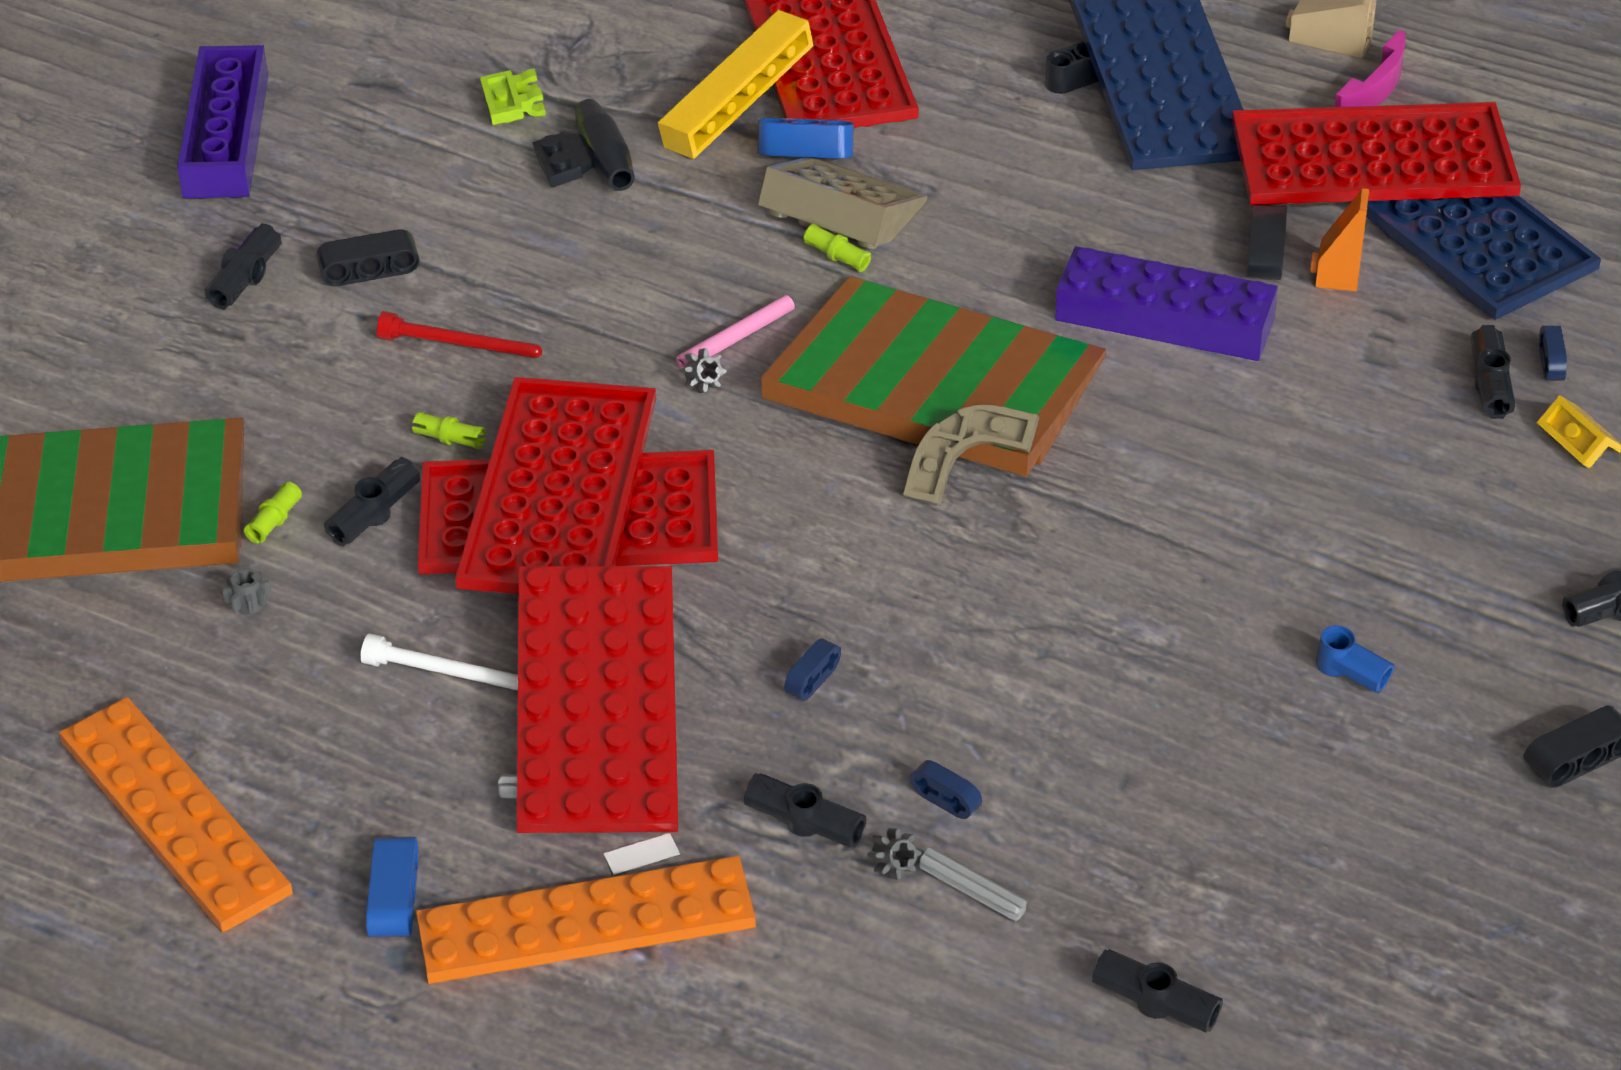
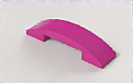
(1380, 82)

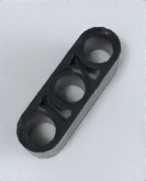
(1069, 69)
(1267, 242)
(367, 257)
(1576, 747)

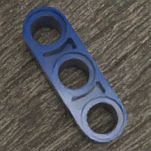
(805, 138)
(392, 887)

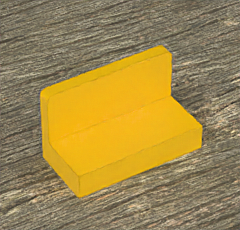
(1577, 431)

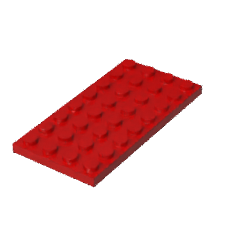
(850, 68)
(1385, 149)
(556, 480)
(667, 521)
(596, 700)

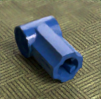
(1341, 655)

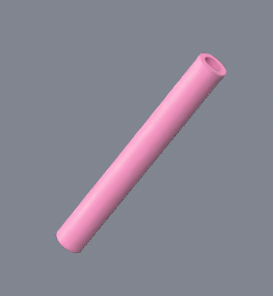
(741, 329)

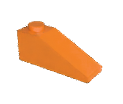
(1341, 248)

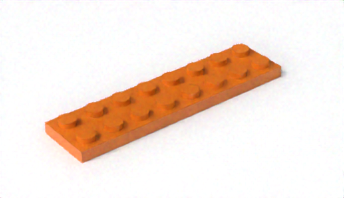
(176, 814)
(585, 919)

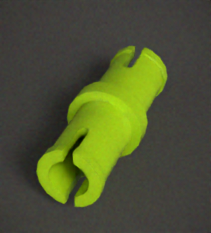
(837, 247)
(449, 430)
(273, 512)

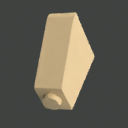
(1333, 25)

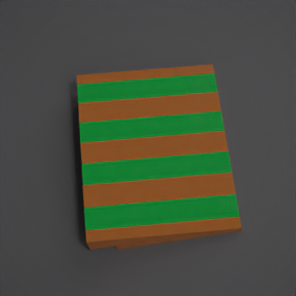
(914, 361)
(121, 499)

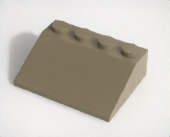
(839, 200)

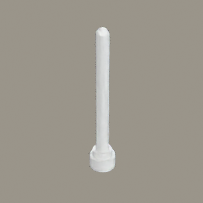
(378, 650)

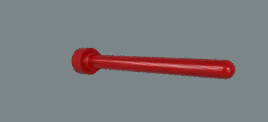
(392, 326)

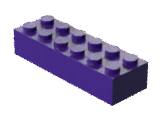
(223, 122)
(1166, 303)

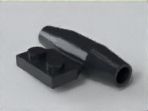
(595, 145)

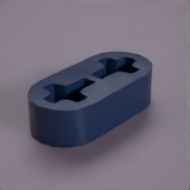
(1552, 353)
(812, 669)
(946, 789)

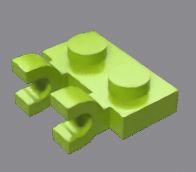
(503, 99)

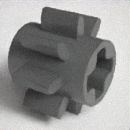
(694, 369)
(246, 591)
(883, 853)

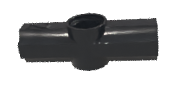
(243, 266)
(1492, 372)
(372, 501)
(1595, 603)
(805, 810)
(1157, 990)

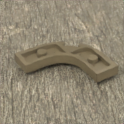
(958, 433)

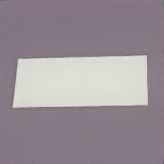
(641, 853)

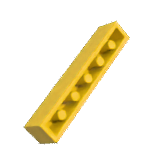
(735, 84)

